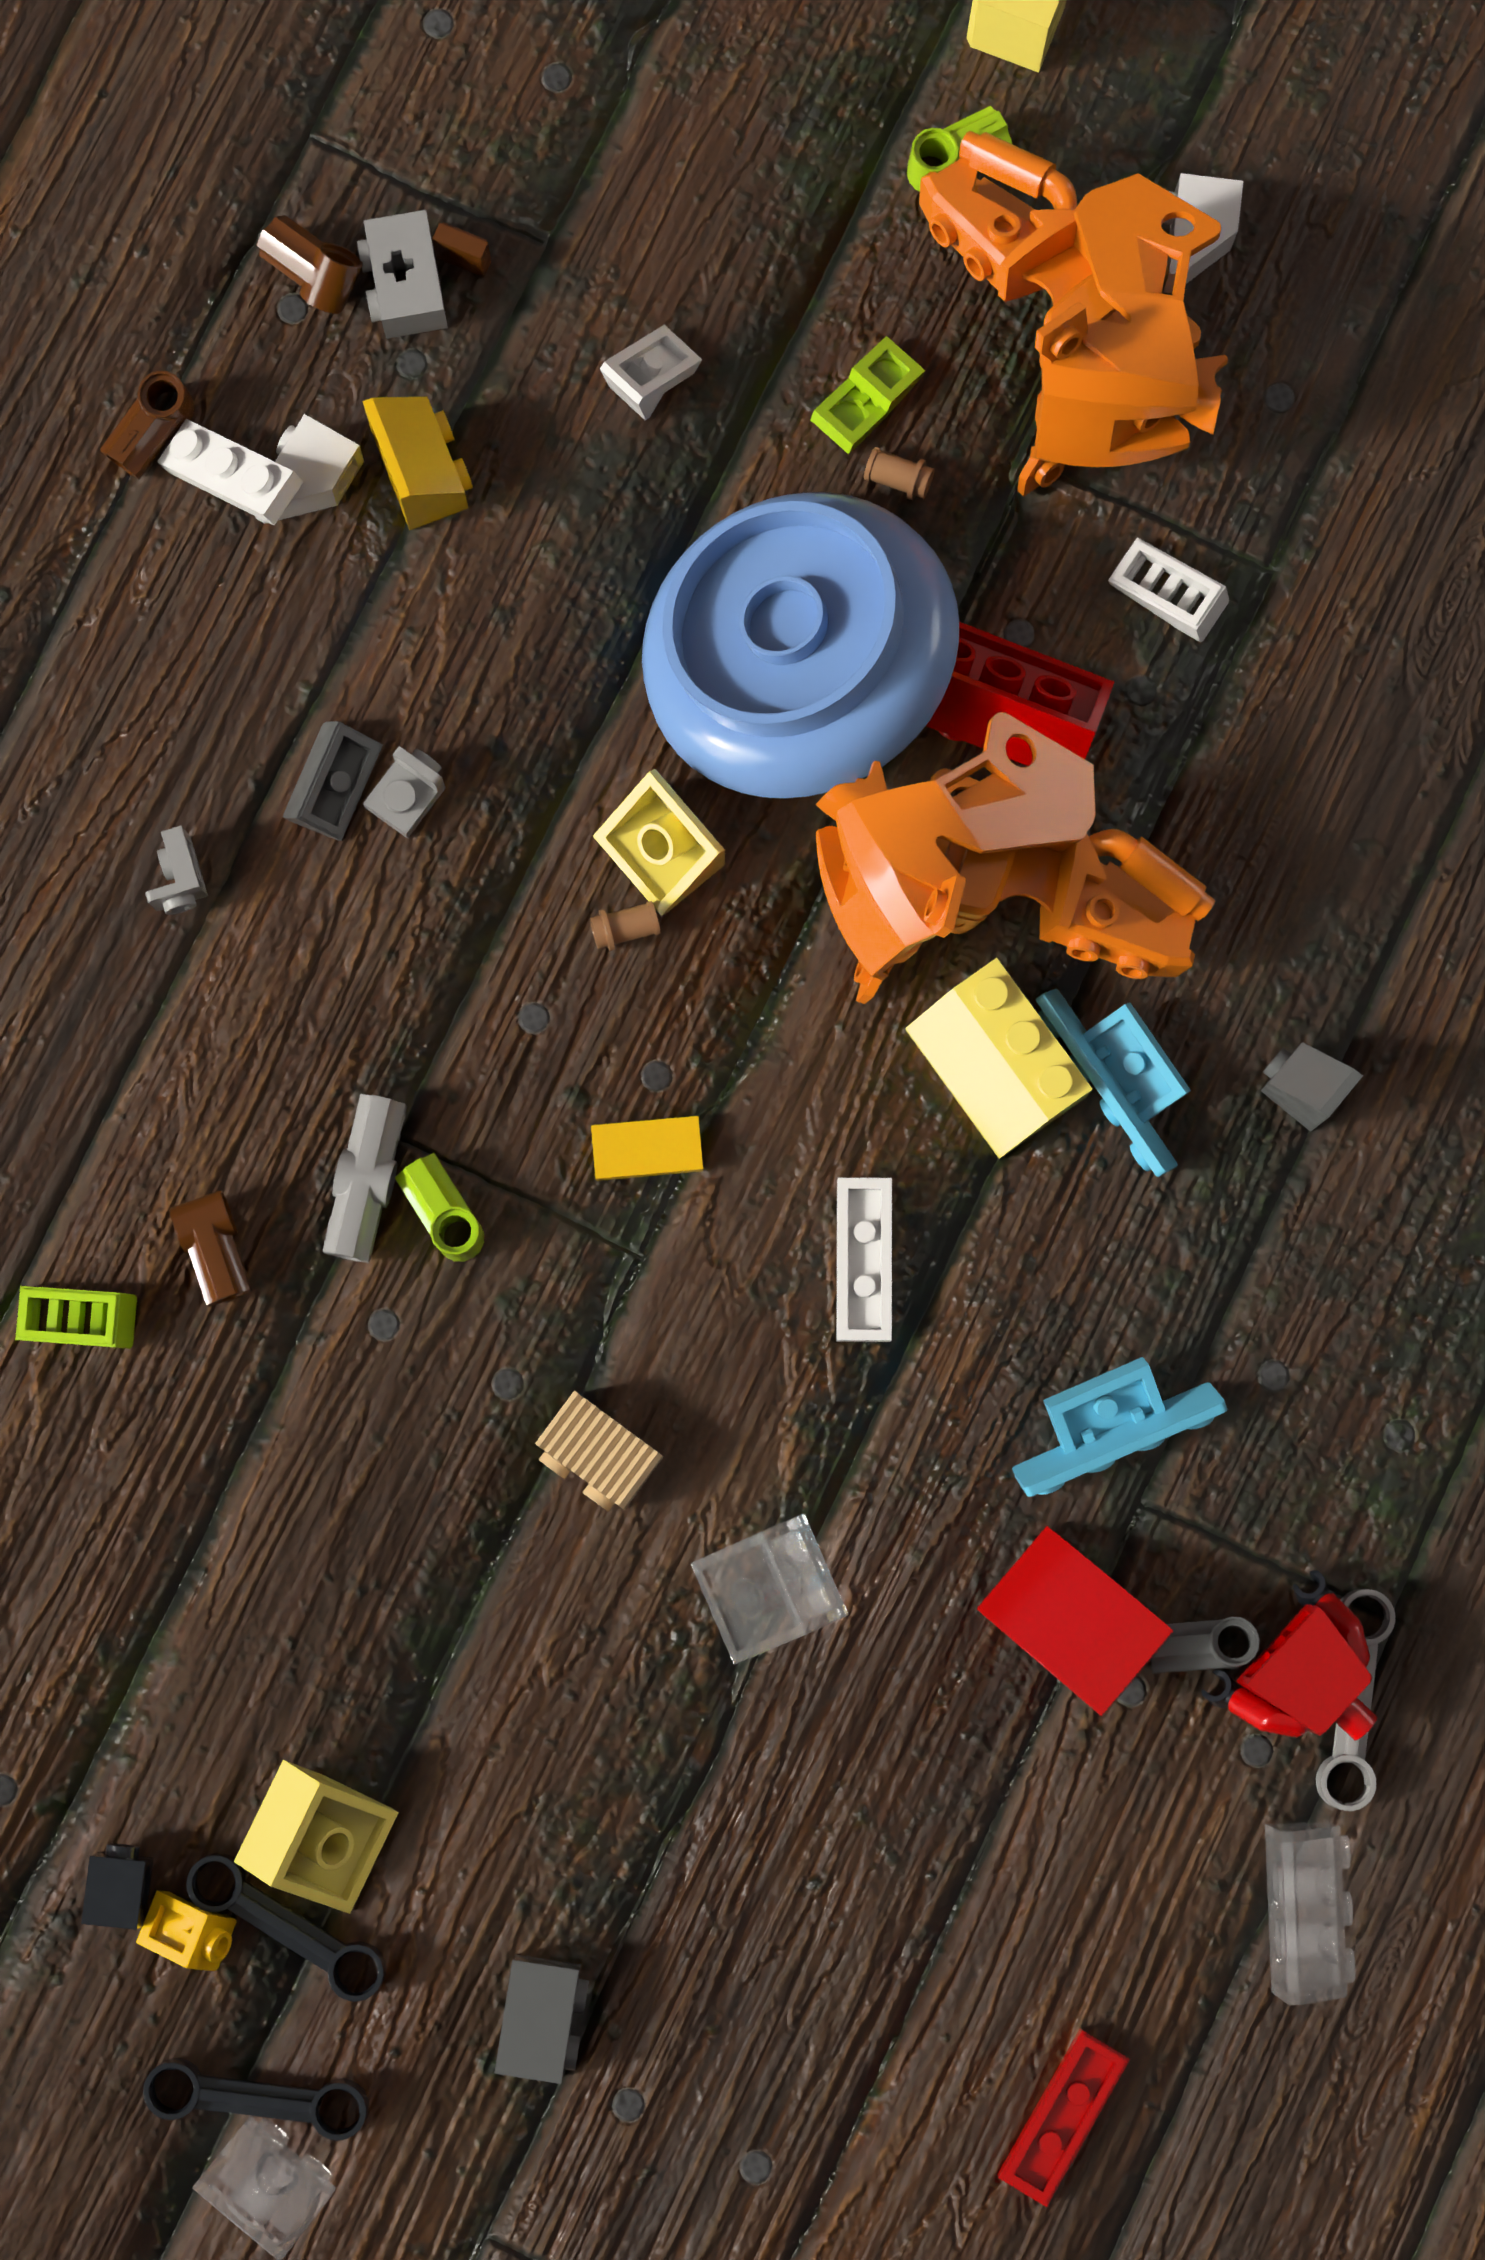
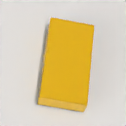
(647, 1148)

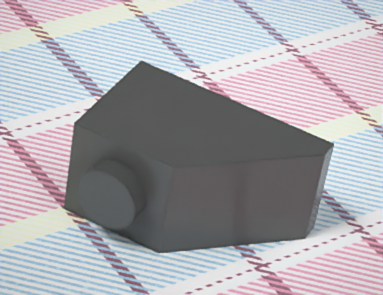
(1308, 1084)

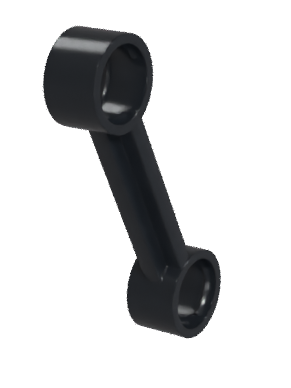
(286, 1926)
(255, 2099)

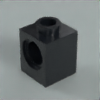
(117, 1887)

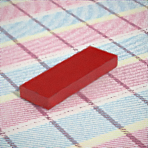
(1063, 2117)

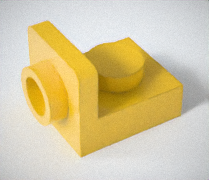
(186, 1932)

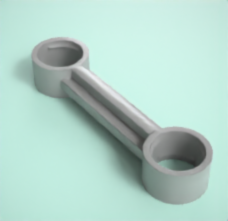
(1344, 1747)

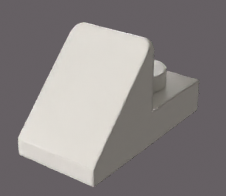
(649, 369)

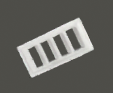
(1199, 585)

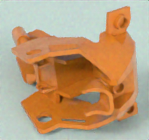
(1112, 344)
(938, 864)

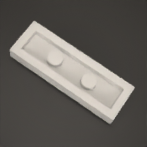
(230, 471)
(864, 1260)

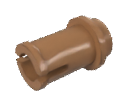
(899, 473)
(624, 925)

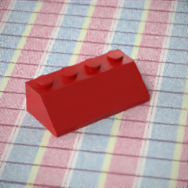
(1030, 686)

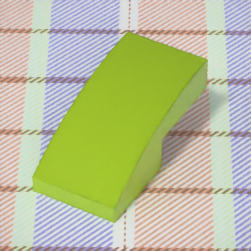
(867, 395)

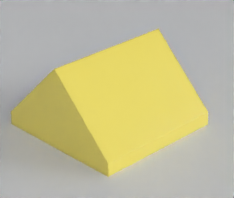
(1015, 29)
(660, 843)

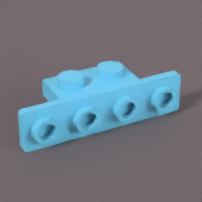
(1125, 1069)
(1110, 1420)

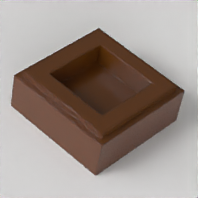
(462, 249)

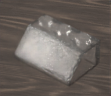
(1308, 1912)

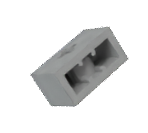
(396, 245)

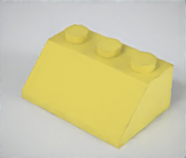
(998, 1058)

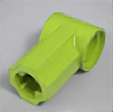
(946, 142)
(439, 1205)

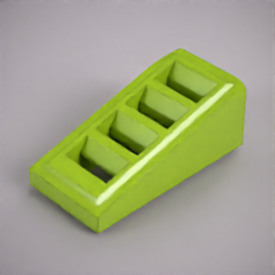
(110, 1323)

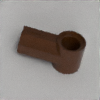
(320, 268)
(147, 430)
(208, 1233)

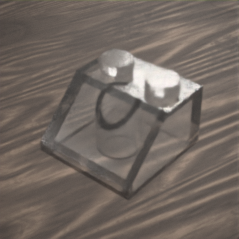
(769, 1589)
(266, 2186)

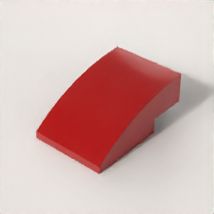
(1075, 1620)

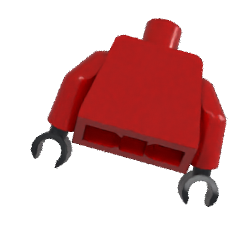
(1306, 1673)

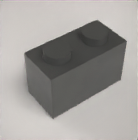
(539, 2019)

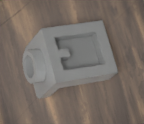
(406, 791)
(178, 863)

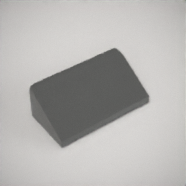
(332, 780)

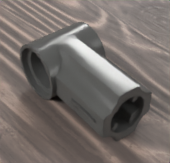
(1196, 1646)

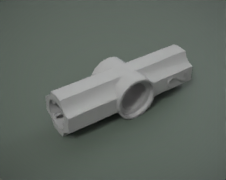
(364, 1178)

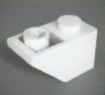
(1218, 199)
(322, 460)

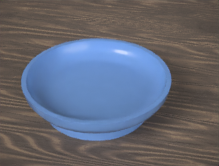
(800, 644)

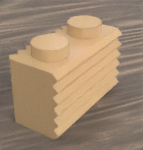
(598, 1452)

